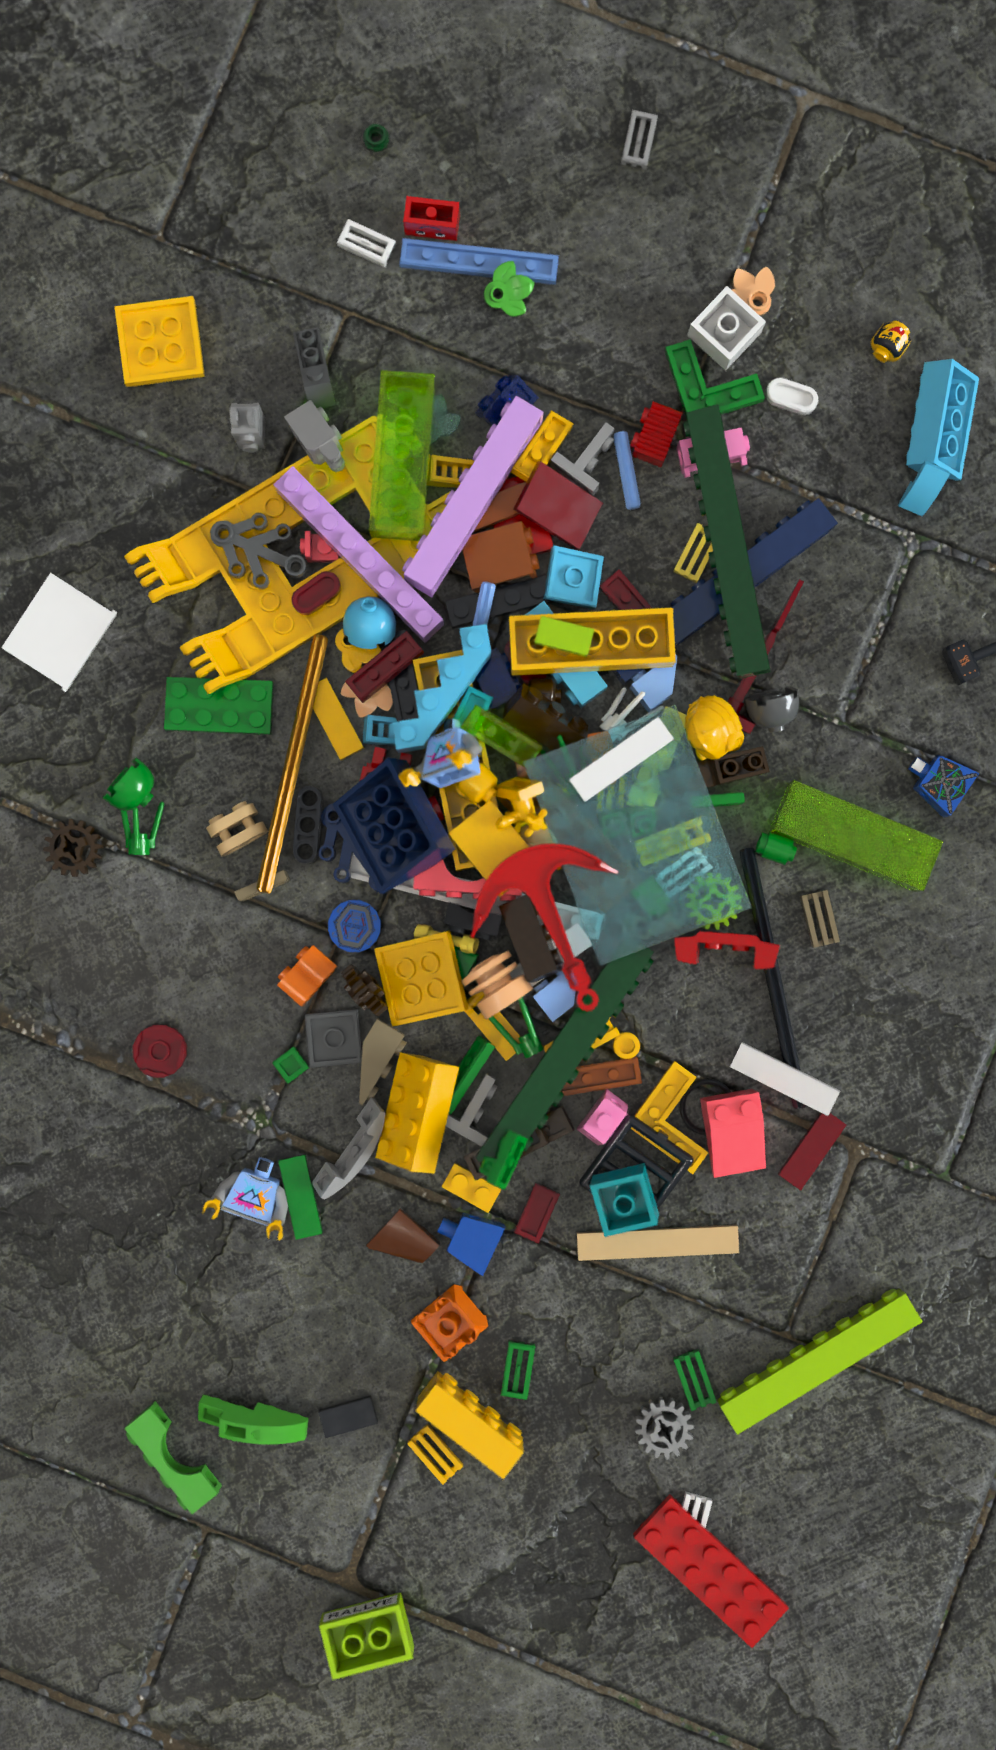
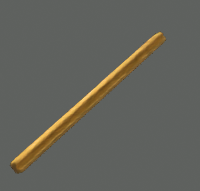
(292, 764)

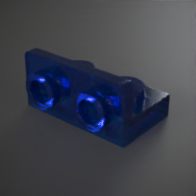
(507, 388)

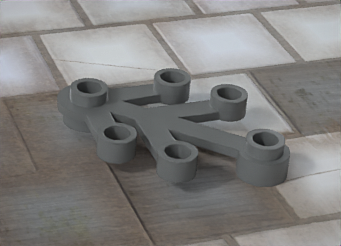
(254, 547)

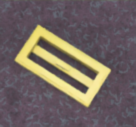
(698, 529)

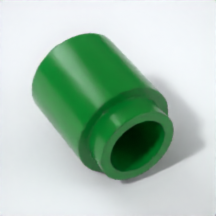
(776, 848)

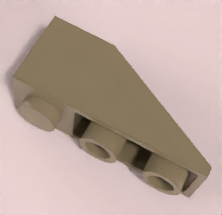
(377, 1051)

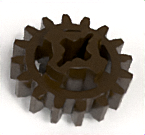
(78, 858)
(364, 990)

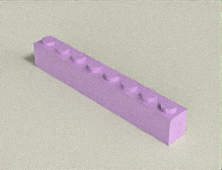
(473, 496)
(358, 554)

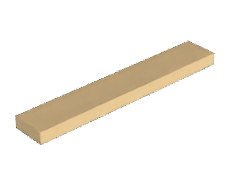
(658, 1242)

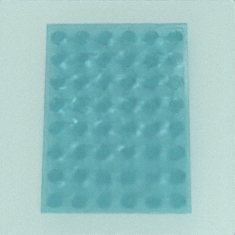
(650, 828)

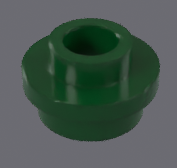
(372, 131)

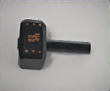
(963, 662)

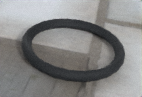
(682, 1102)

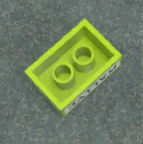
(366, 1636)

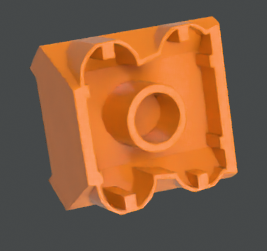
(450, 1322)

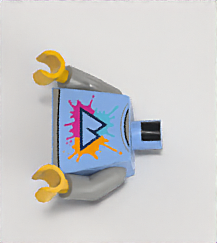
(448, 758)
(252, 1197)

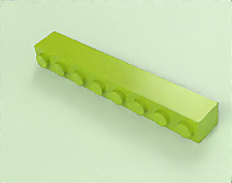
(818, 1360)

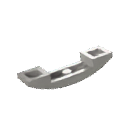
(334, 1177)

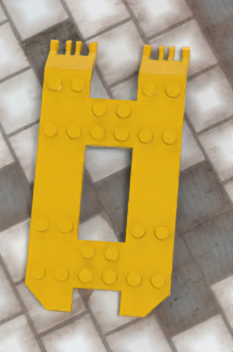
(270, 621)

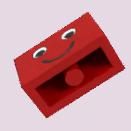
(431, 218)

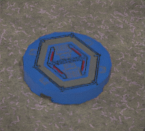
(354, 926)

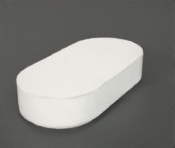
(791, 396)

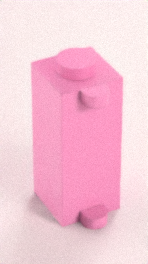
(736, 444)

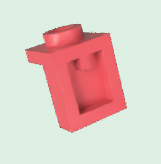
(316, 549)

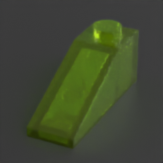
(501, 735)

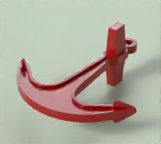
(530, 873)

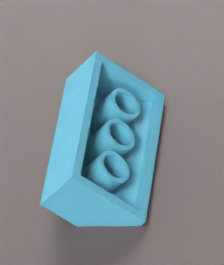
(943, 417)

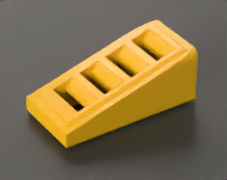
(444, 462)

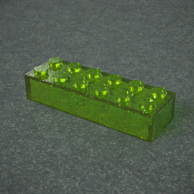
(402, 455)
(856, 836)

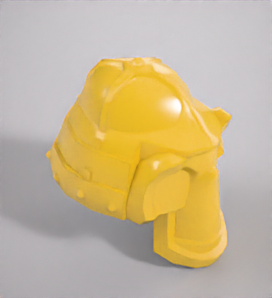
(713, 727)

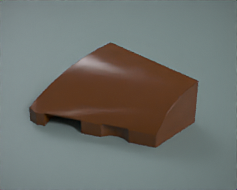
(404, 1239)

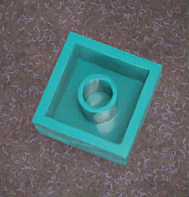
(624, 1200)

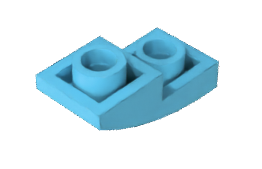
(924, 489)

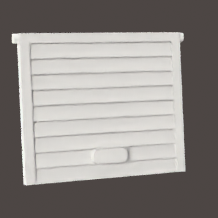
(59, 631)

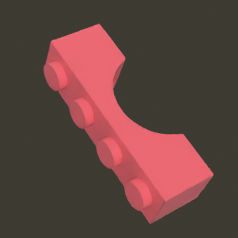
(441, 880)

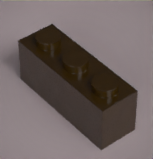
(543, 718)
(531, 939)

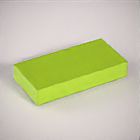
(564, 636)

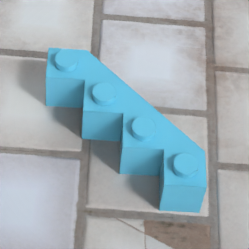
(437, 703)

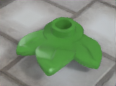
(512, 287)

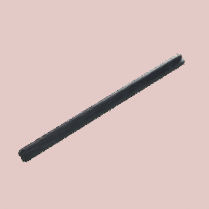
(772, 975)

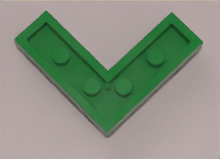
(693, 390)

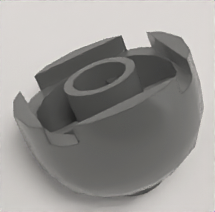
(773, 708)

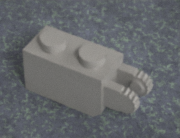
(248, 426)
(316, 436)

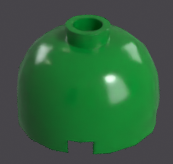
(131, 787)

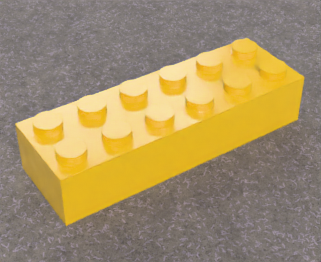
(618, 643)

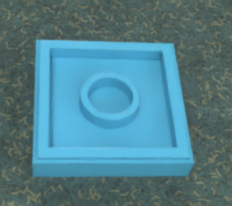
(573, 577)

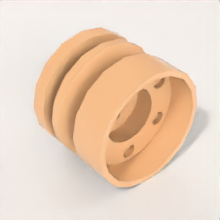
(496, 984)

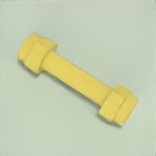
(466, 943)

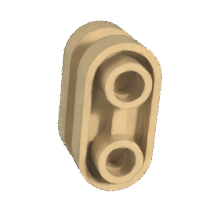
(222, 824)

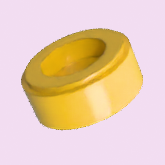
(626, 1045)

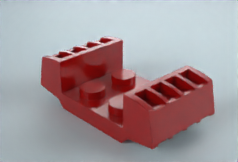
(688, 947)

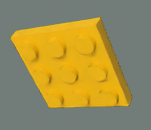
(159, 341)
(421, 979)

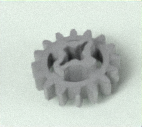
(655, 1433)

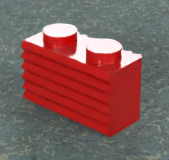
(656, 435)

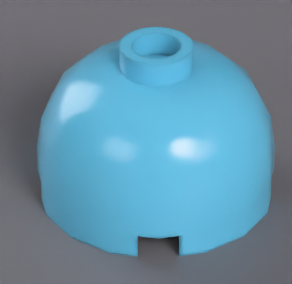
(369, 622)

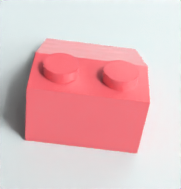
(734, 1132)

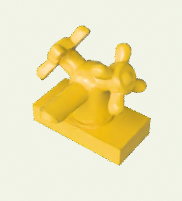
(520, 794)

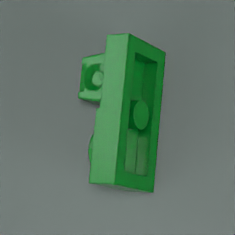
(501, 1169)

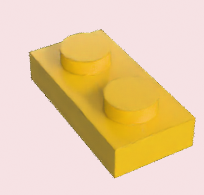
(478, 1192)

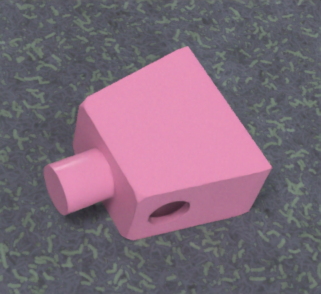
(603, 1118)

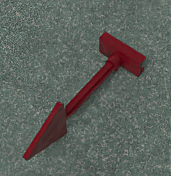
(745, 684)

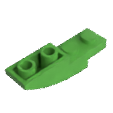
(257, 1426)

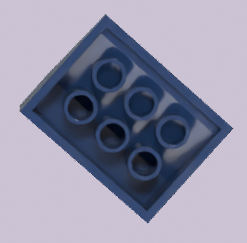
(392, 826)

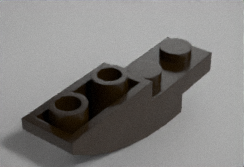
(734, 767)

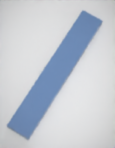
(476, 260)

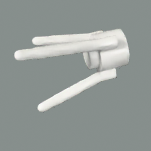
(616, 720)

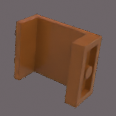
(500, 555)

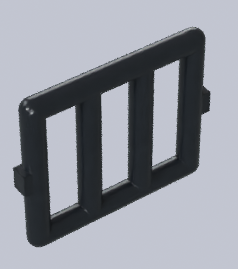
(659, 1138)

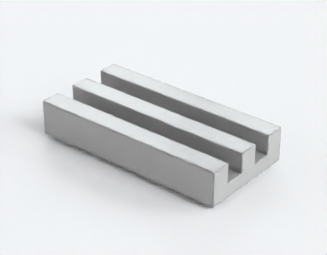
(634, 160)

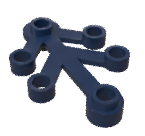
(347, 847)

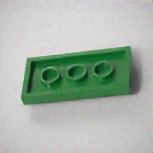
(235, 708)

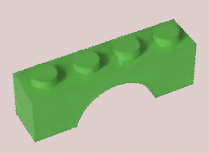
(191, 1484)

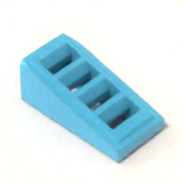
(369, 720)

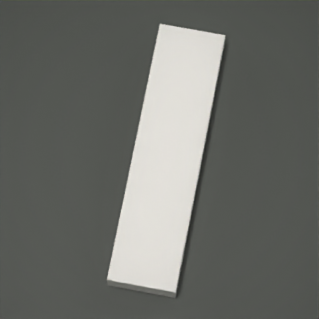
(621, 759)
(785, 1079)

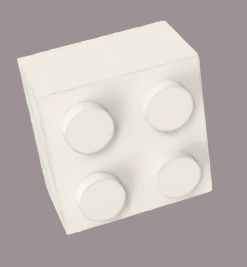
(726, 328)

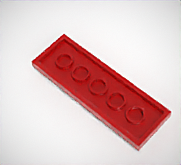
(710, 1571)

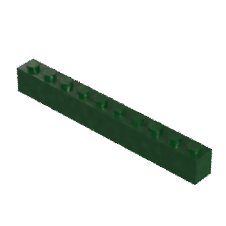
(727, 541)
(567, 1051)

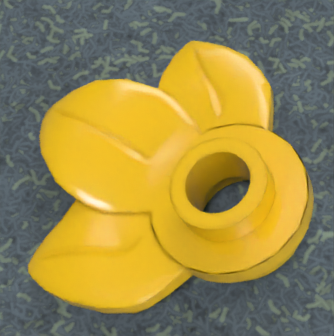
(354, 656)

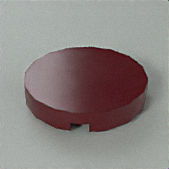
(159, 1051)

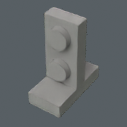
(585, 462)
(474, 1112)

